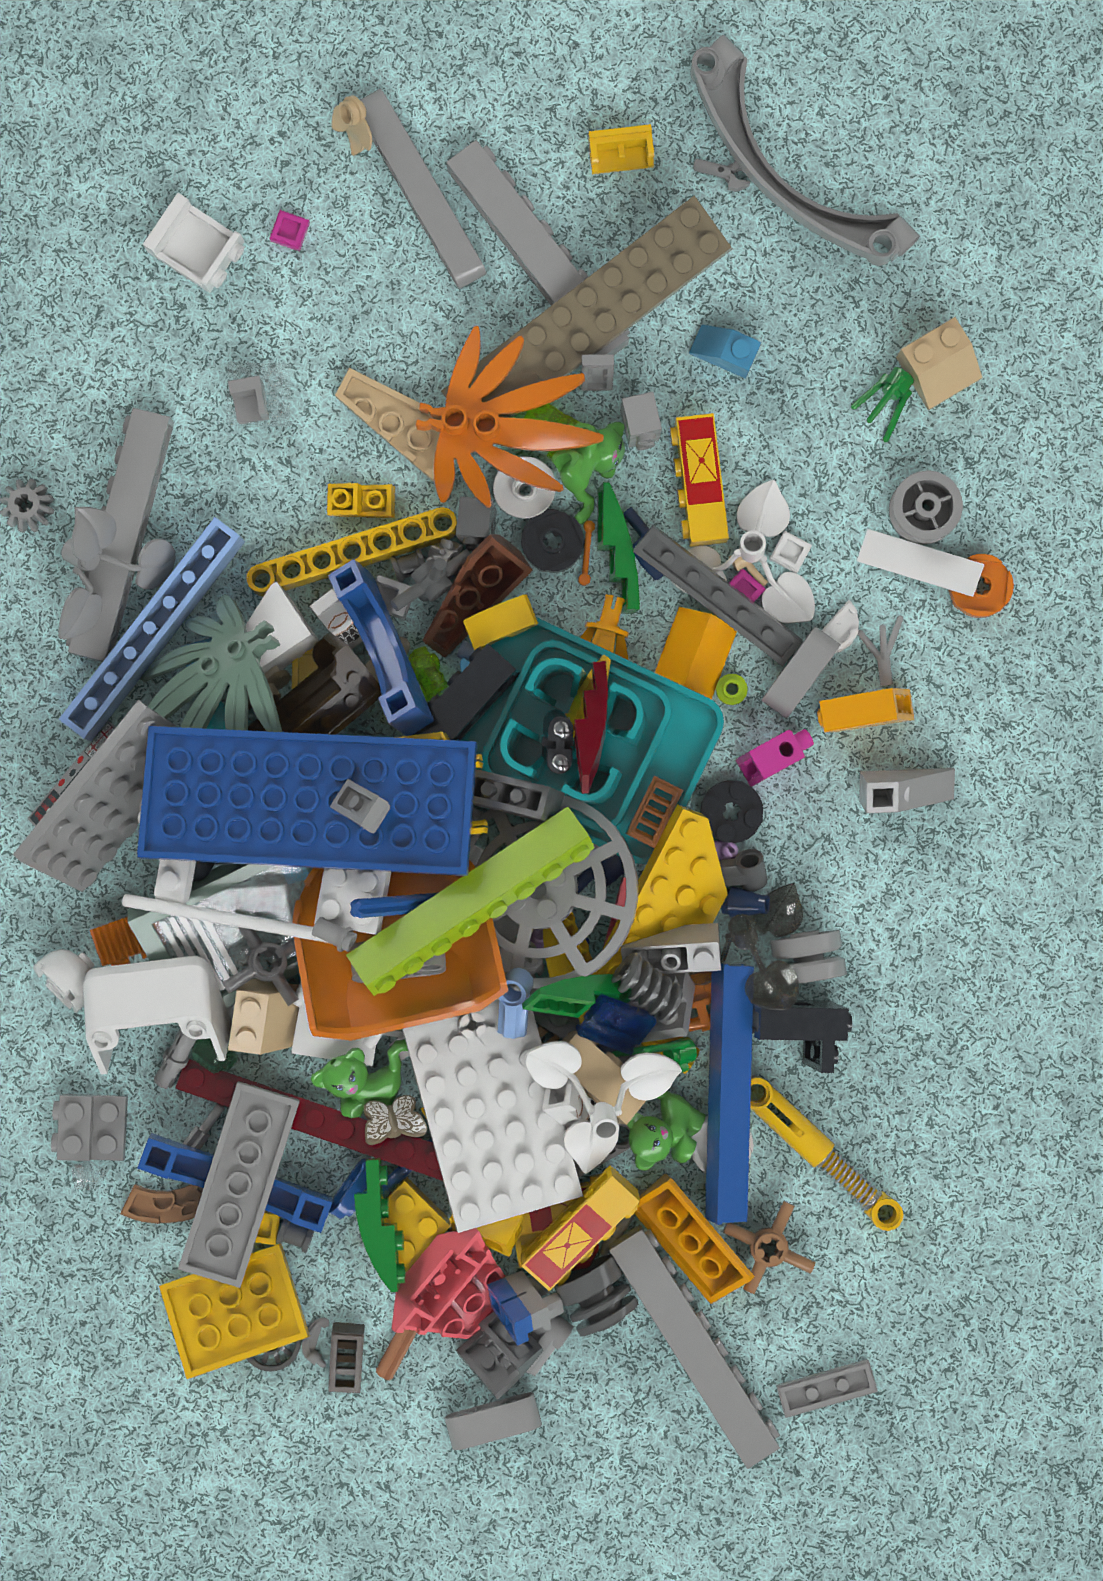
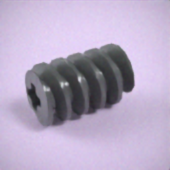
(649, 985)

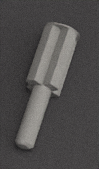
(200, 1134)

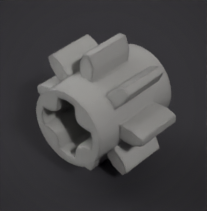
(446, 550)

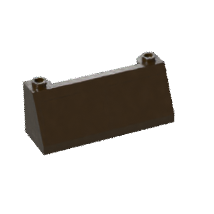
(329, 695)

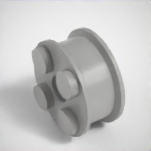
(912, 520)

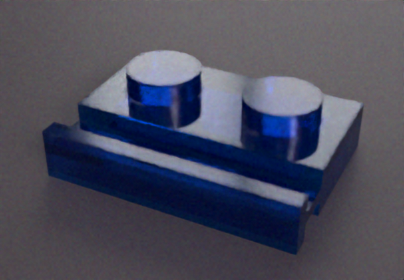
(616, 1024)

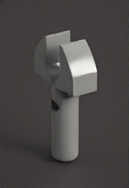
(722, 171)

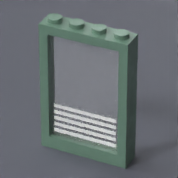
(233, 888)

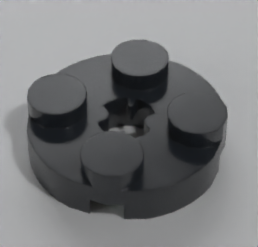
(558, 524)
(749, 816)

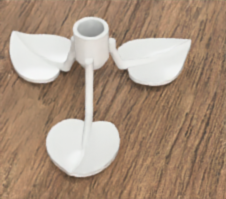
(760, 515)
(593, 1140)

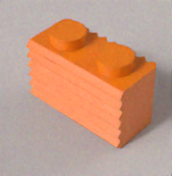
(116, 943)

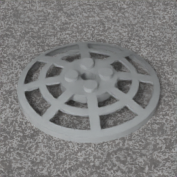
(563, 896)

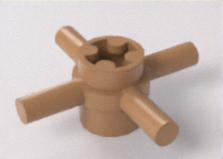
(765, 1235)

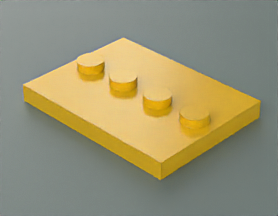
(228, 1324)

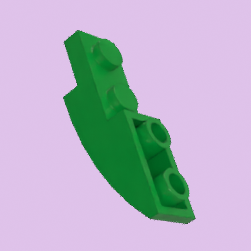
(379, 1238)

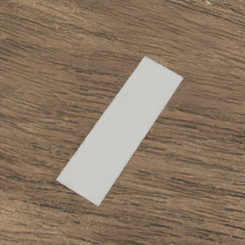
(920, 562)

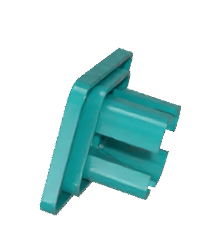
(649, 732)

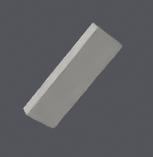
(826, 1388)

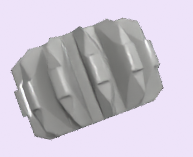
(35, 495)

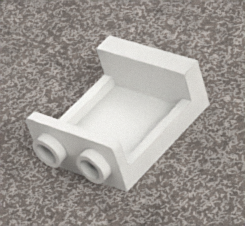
(194, 244)

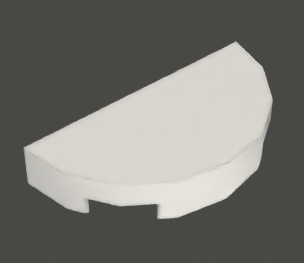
(843, 626)

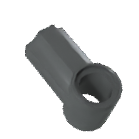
(745, 870)

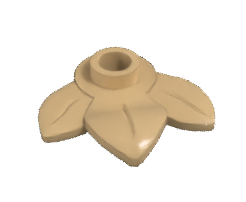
(350, 117)

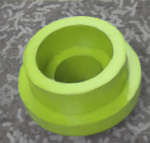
(727, 698)

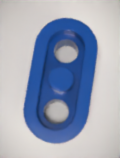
(343, 1201)

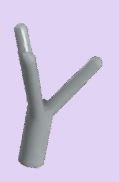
(883, 656)

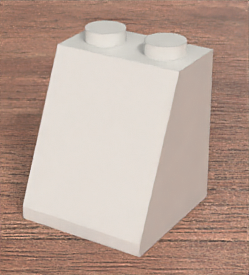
(289, 626)

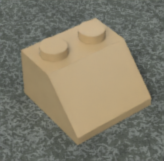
(941, 363)
(262, 1019)

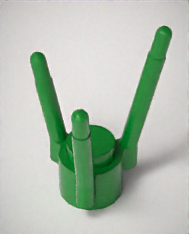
(894, 386)
(680, 1050)

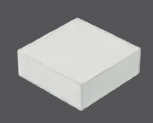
(790, 552)

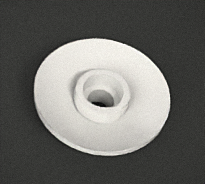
(512, 502)

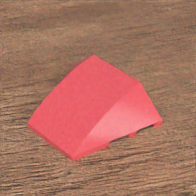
(447, 1287)

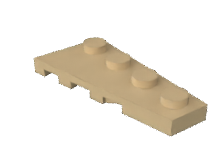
(391, 417)

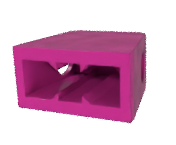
(767, 760)

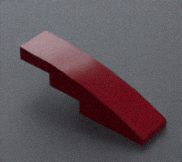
(590, 731)

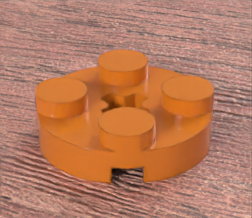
(991, 600)

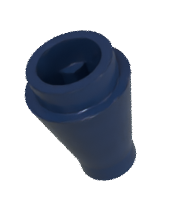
(745, 902)

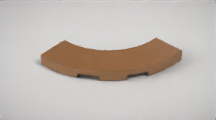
(162, 1205)

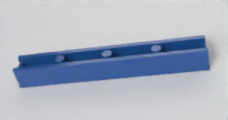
(729, 1096)

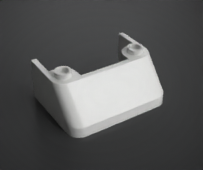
(153, 994)

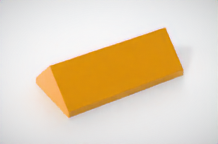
(696, 651)
(691, 1240)

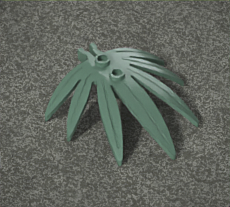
(227, 660)

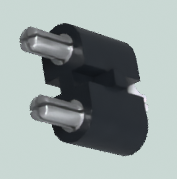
(557, 741)

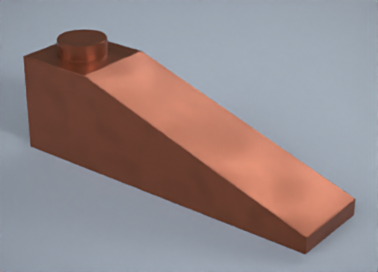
(483, 582)

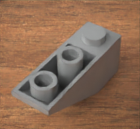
(905, 789)
(680, 949)

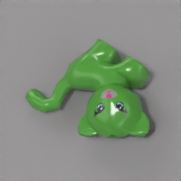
(578, 464)
(349, 1079)
(653, 1137)

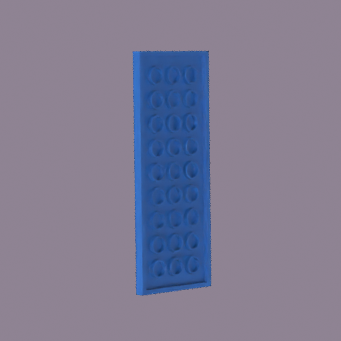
(272, 793)

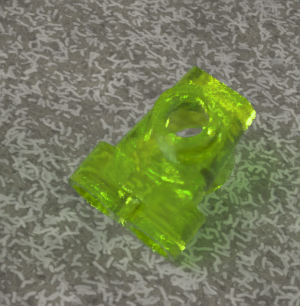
(427, 672)

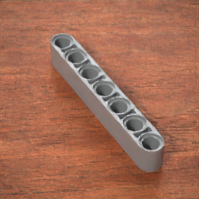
(422, 191)

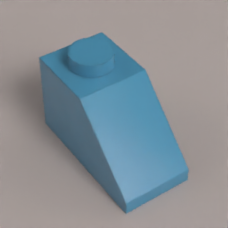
(725, 349)

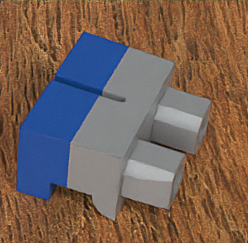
(521, 1307)

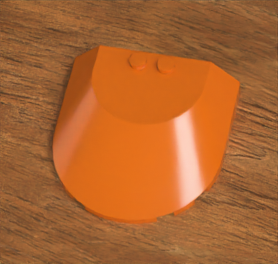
(348, 1009)

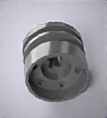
(598, 1300)

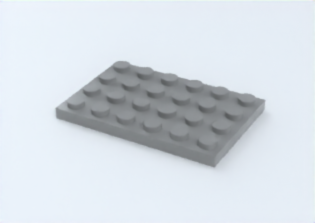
(96, 807)

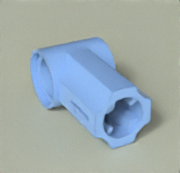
(512, 1017)

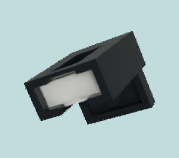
(814, 1022)

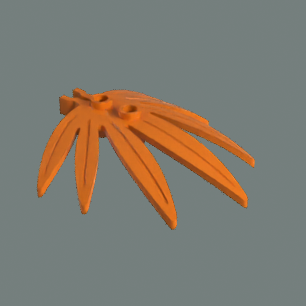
(475, 425)

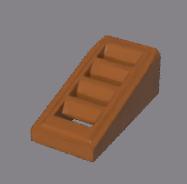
(659, 828)

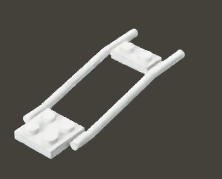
(337, 891)

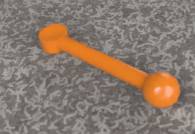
(584, 579)

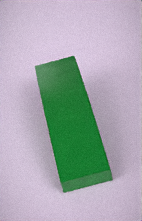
(615, 538)
(574, 995)

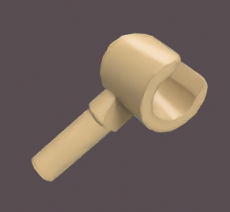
(739, 563)

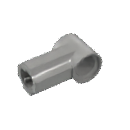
(550, 1340)

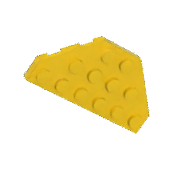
(678, 883)

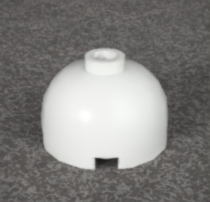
(65, 975)

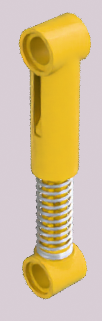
(818, 1151)

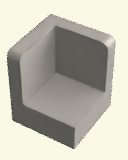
(249, 399)
(389, 590)

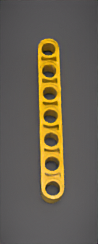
(364, 539)

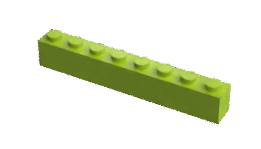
(471, 901)

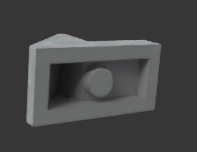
(360, 806)

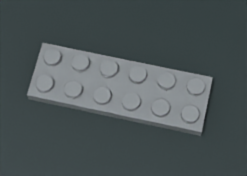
(238, 1184)

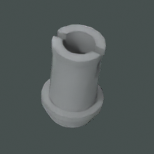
(334, 934)

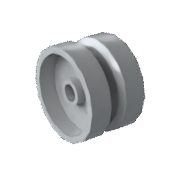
(808, 955)

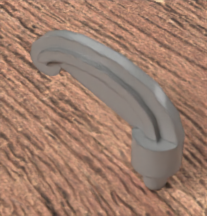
(309, 1344)

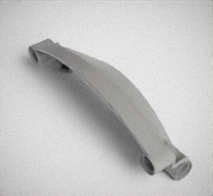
(725, 103)

